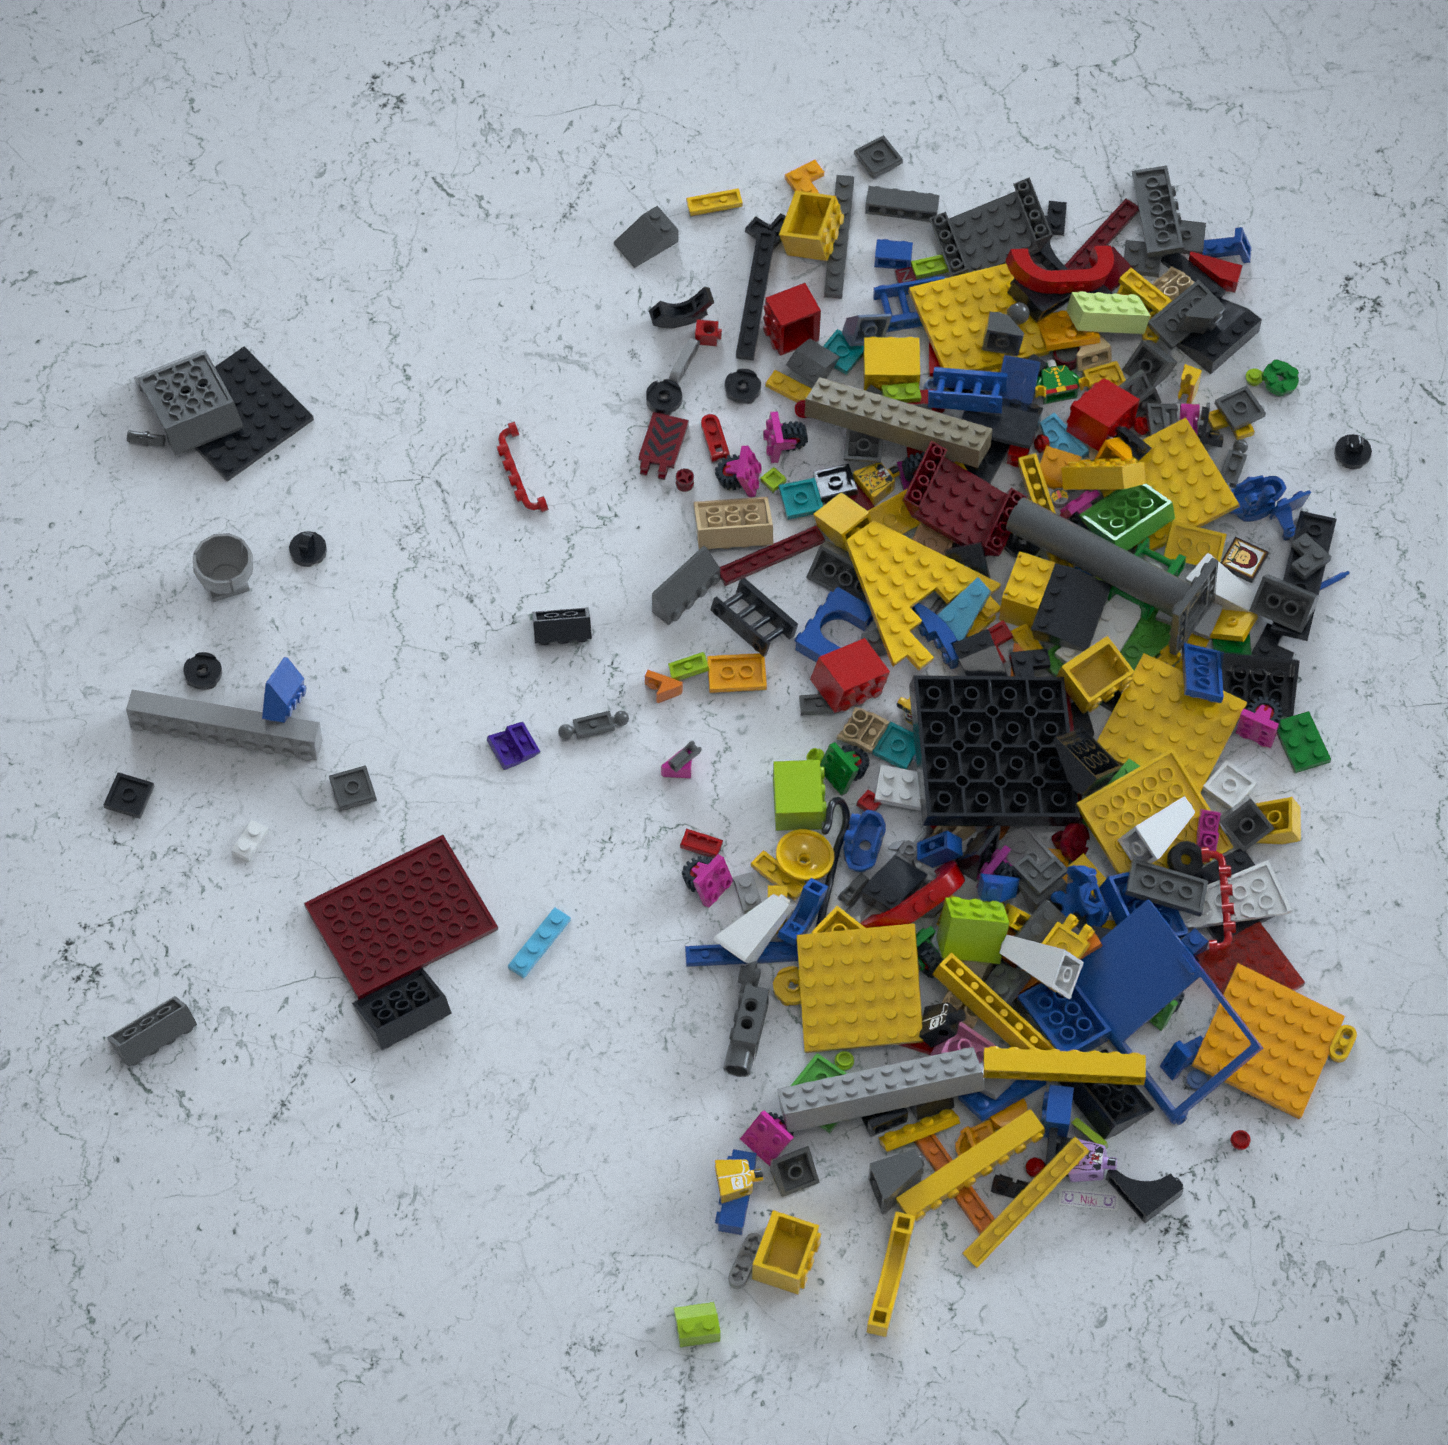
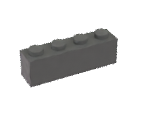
(901, 203)

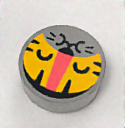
(1059, 497)

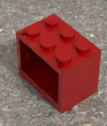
(791, 318)
(1100, 412)
(850, 675)

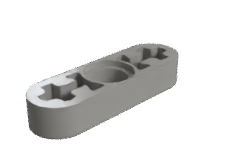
(684, 360)
(744, 1251)

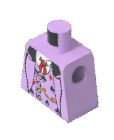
(1093, 1163)

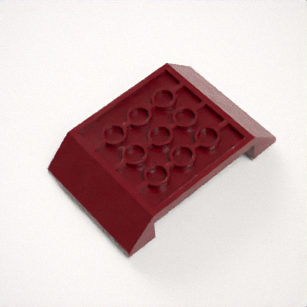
(959, 502)

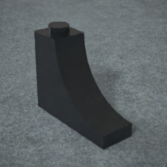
(1039, 304)
(1146, 1197)

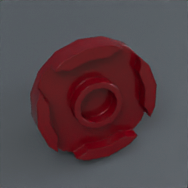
(1072, 841)

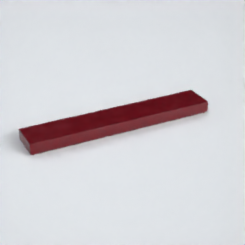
(1104, 234)
(771, 555)

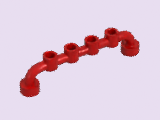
(514, 478)
(1227, 907)

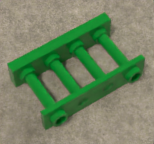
(1175, 567)

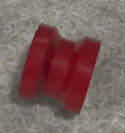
(687, 476)

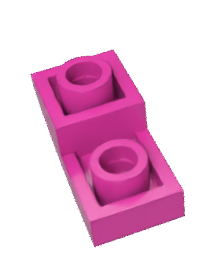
(1208, 829)

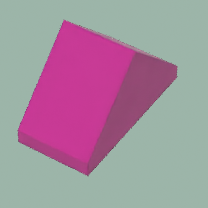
(684, 772)

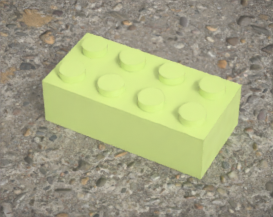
(1108, 313)

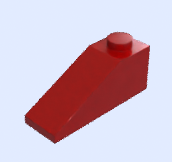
(1222, 272)

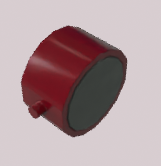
(1066, 357)

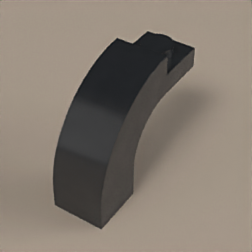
(684, 313)

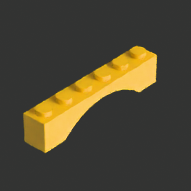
(891, 1274)

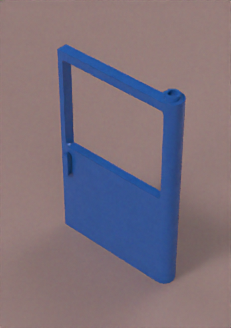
(1140, 974)

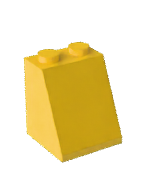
(841, 519)

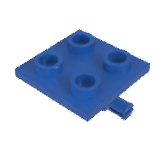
(1284, 510)

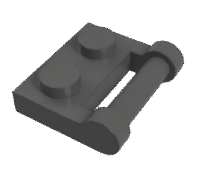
(1157, 417)

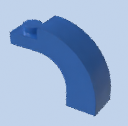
(805, 911)

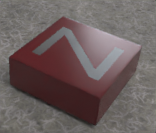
(905, 275)

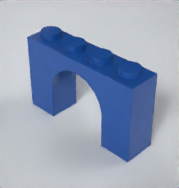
(838, 606)

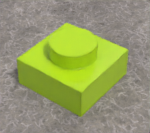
(773, 479)

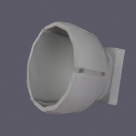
(223, 565)

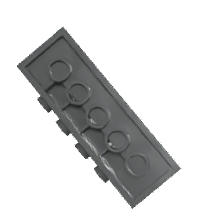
(1158, 211)

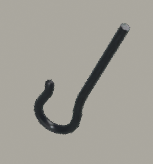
(837, 847)

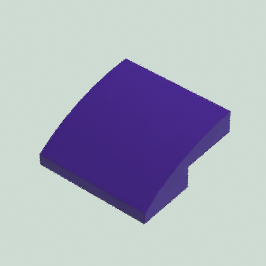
(513, 745)

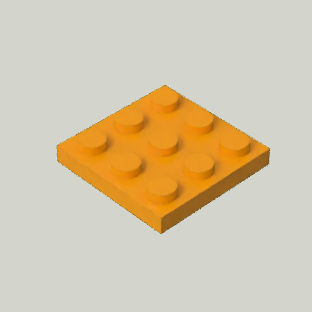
(1060, 332)

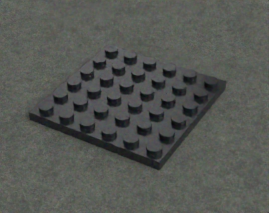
(266, 411)

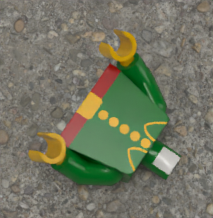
(1059, 383)

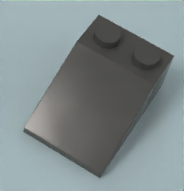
(647, 237)

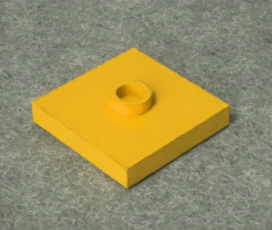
(1233, 625)

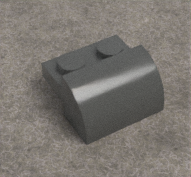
(1140, 387)

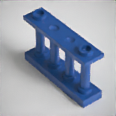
(907, 319)
(967, 379)

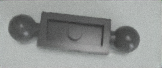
(1234, 463)
(593, 724)

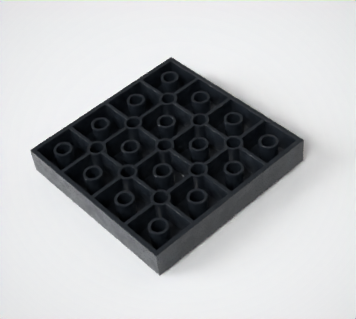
(991, 750)

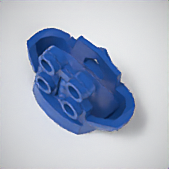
(1257, 498)
(864, 827)
(1079, 896)

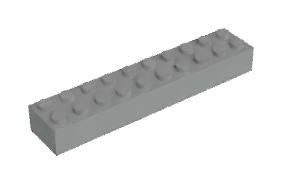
(223, 725)
(880, 1089)

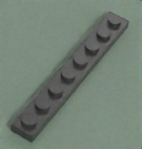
(837, 260)

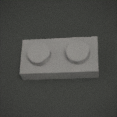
(747, 891)

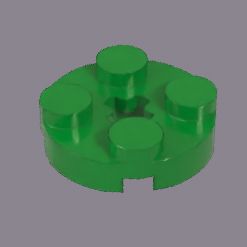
(1285, 370)

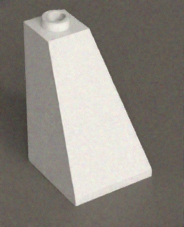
(1230, 591)
(1154, 835)
(755, 929)
(1046, 963)

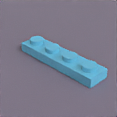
(539, 942)

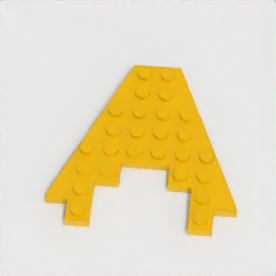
(898, 576)

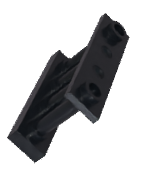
(764, 606)

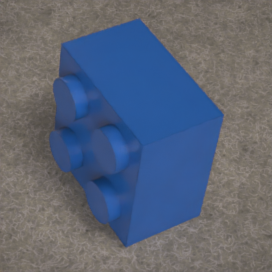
(1057, 1109)

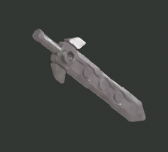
(904, 850)

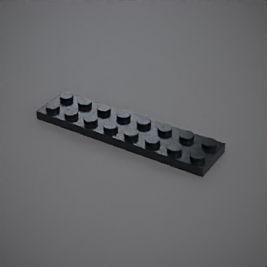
(1321, 530)

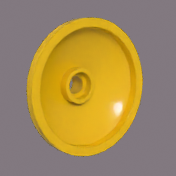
(807, 847)

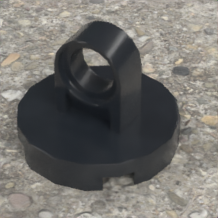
(1353, 451)
(307, 548)

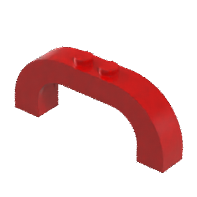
(1061, 281)
(946, 883)

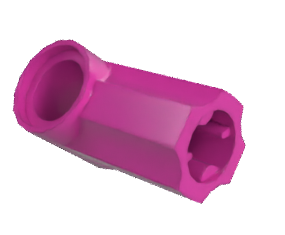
(1191, 412)

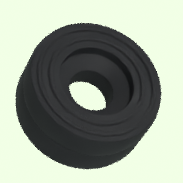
(1192, 850)

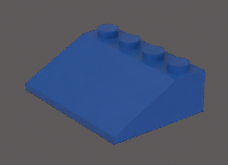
(1122, 905)
(1064, 1021)

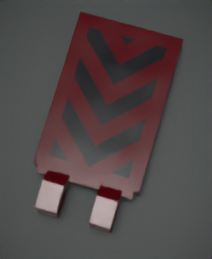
(662, 443)

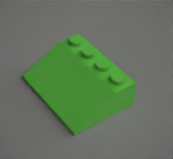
(1129, 515)

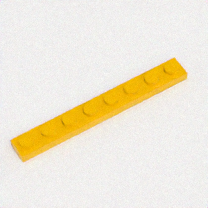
(1025, 1202)

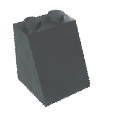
(894, 1177)

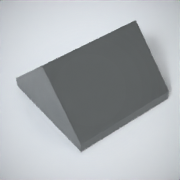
(794, 1171)

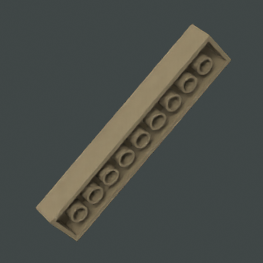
(897, 421)

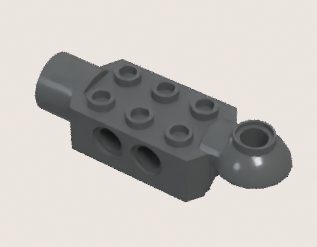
(748, 1022)

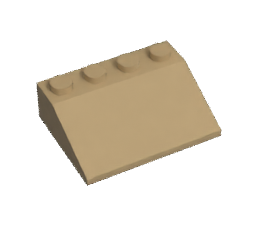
(733, 523)

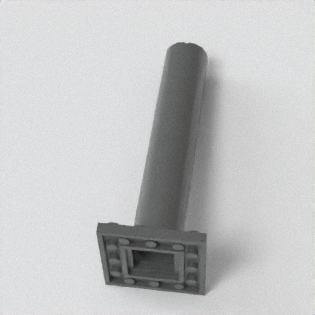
(1119, 568)

